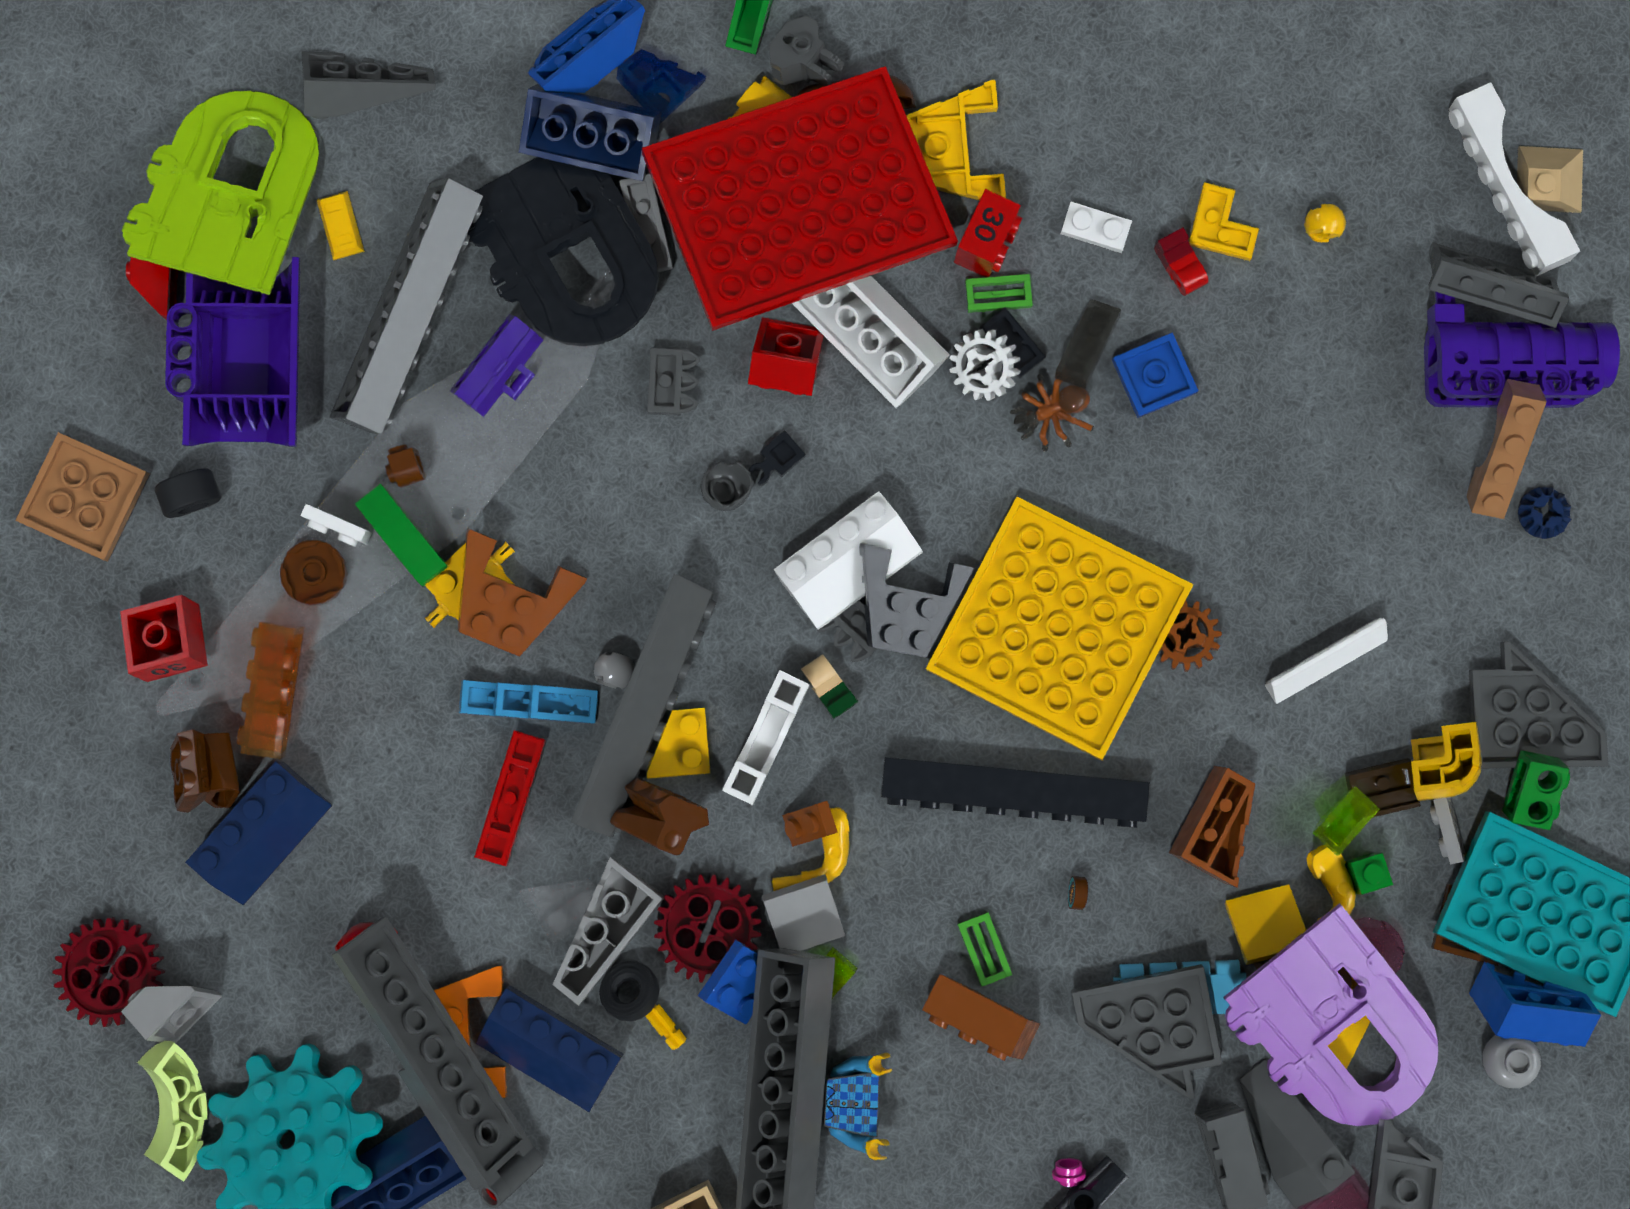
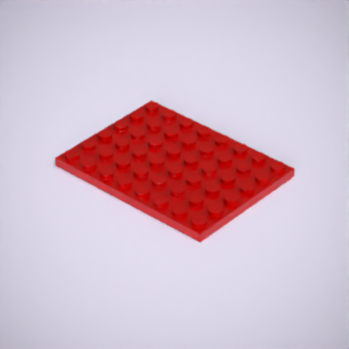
(799, 197)

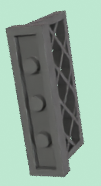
(1496, 285)

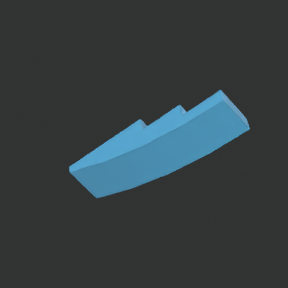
(528, 701)

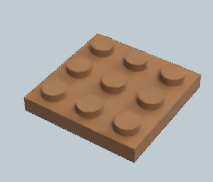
(82, 497)

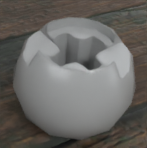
(613, 670)

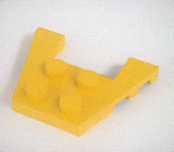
(943, 142)

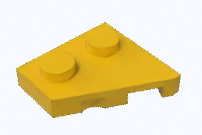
(683, 746)

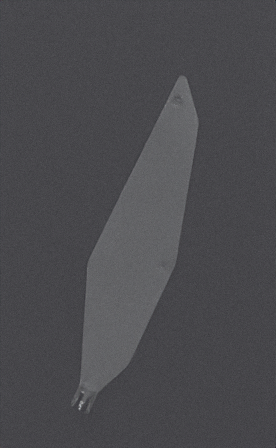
(464, 468)

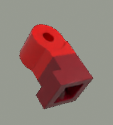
(1181, 262)

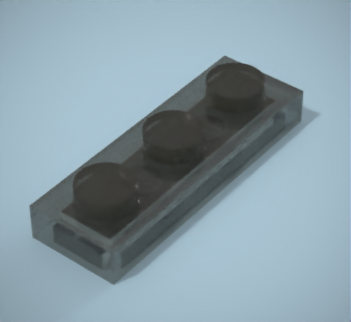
(1087, 343)

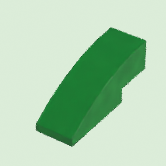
(748, 25)
(401, 535)

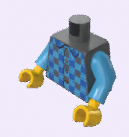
(853, 1103)

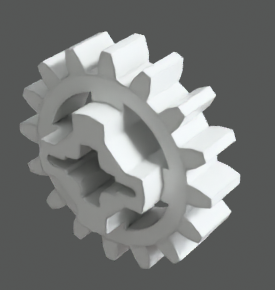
(976, 356)

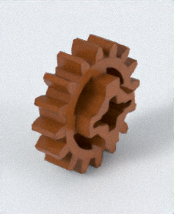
(1200, 640)

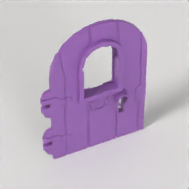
(1303, 1003)

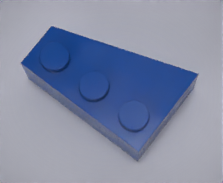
(1533, 1011)

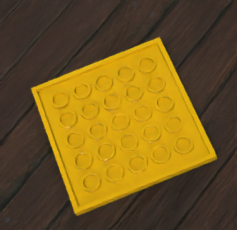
(1059, 628)

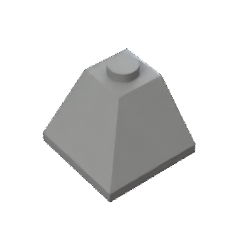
(168, 1011)

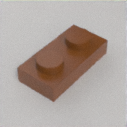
(809, 823)

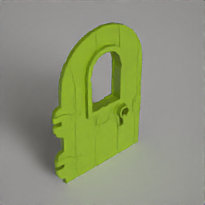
(203, 221)

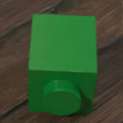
(1369, 872)

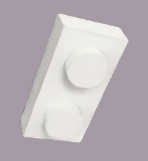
(1096, 227)
(322, 521)

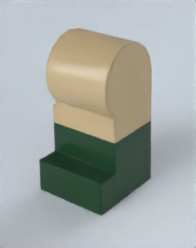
(829, 686)

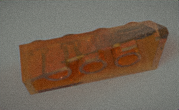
(271, 689)

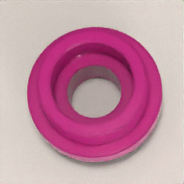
(1068, 1172)

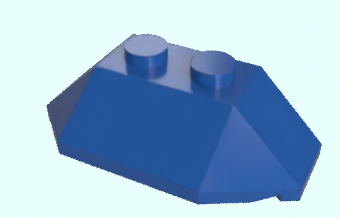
(589, 47)

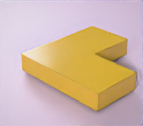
(1214, 231)

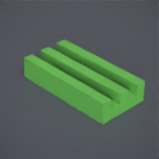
(1000, 280)
(997, 945)

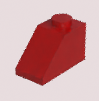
(154, 283)

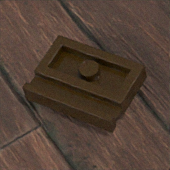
(1386, 785)

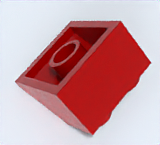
(785, 357)

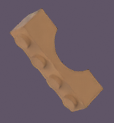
(1516, 425)

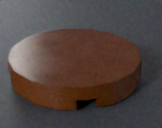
(313, 572)

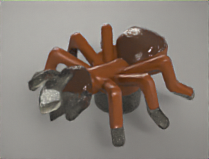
(1058, 407)

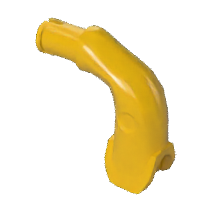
(835, 854)
(1334, 876)

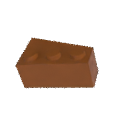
(1217, 825)
(980, 1019)

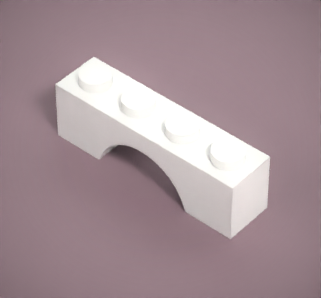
(766, 737)

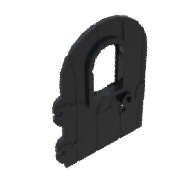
(536, 217)

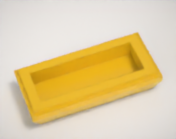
(340, 225)

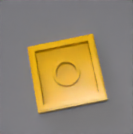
(1265, 922)

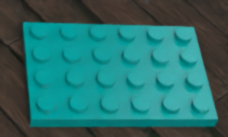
(1542, 912)

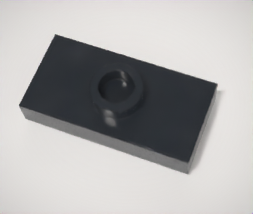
(1025, 348)

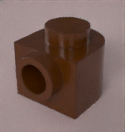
(404, 466)

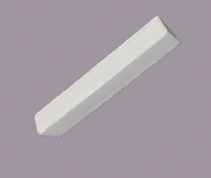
(1327, 660)

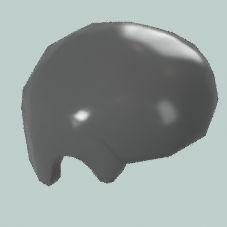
(735, 477)

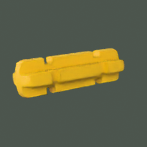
(665, 1026)

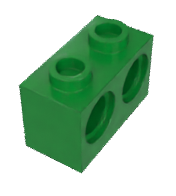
(1527, 789)

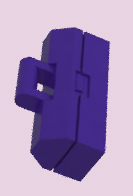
(502, 354)

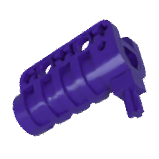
(1519, 351)

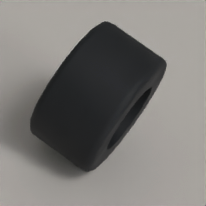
(187, 492)

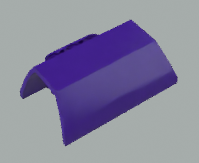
(239, 360)

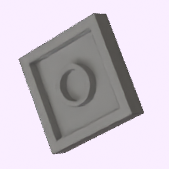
(804, 914)

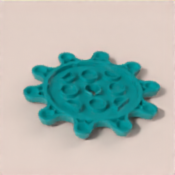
(324, 1131)

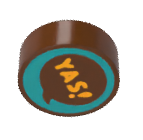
(1077, 893)

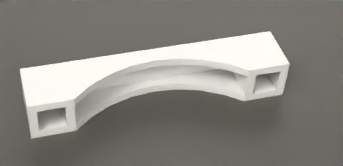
(1541, 237)

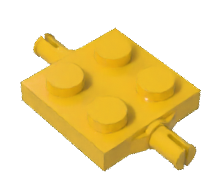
(448, 584)

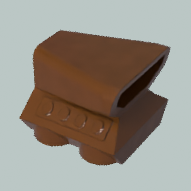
(203, 770)
(659, 816)

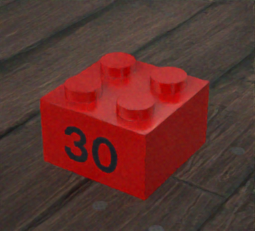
(989, 229)
(163, 638)

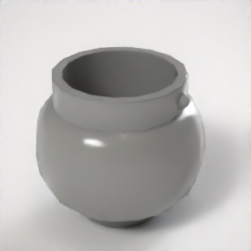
(1511, 1061)

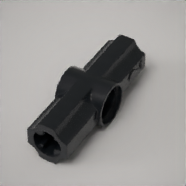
(1098, 1185)

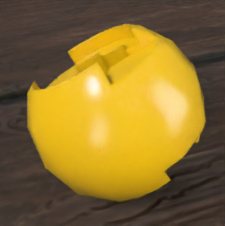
(1325, 223)

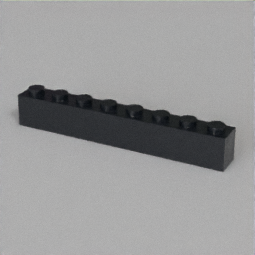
(1014, 790)

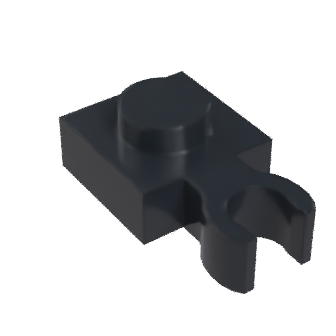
(779, 456)

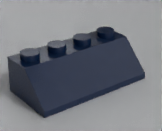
(588, 132)
(259, 833)
(549, 1048)
(405, 1170)

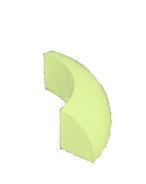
(180, 1108)

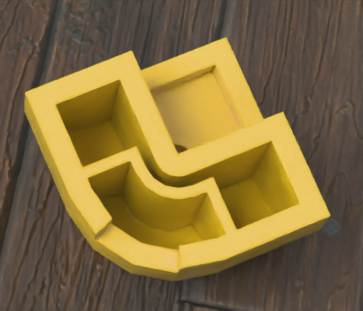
(1446, 763)

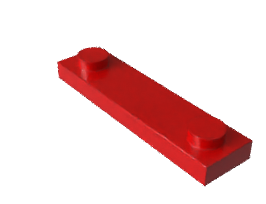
(510, 798)

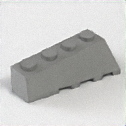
(609, 924)

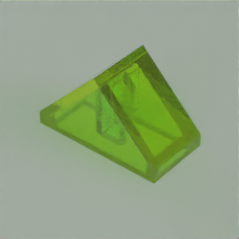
(1345, 820)

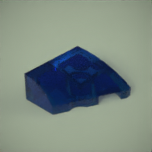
(647, 76)

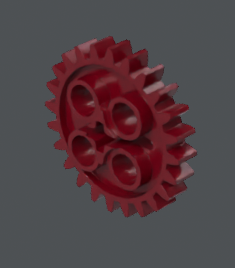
(680, 916)
(85, 955)

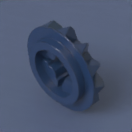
(1532, 519)

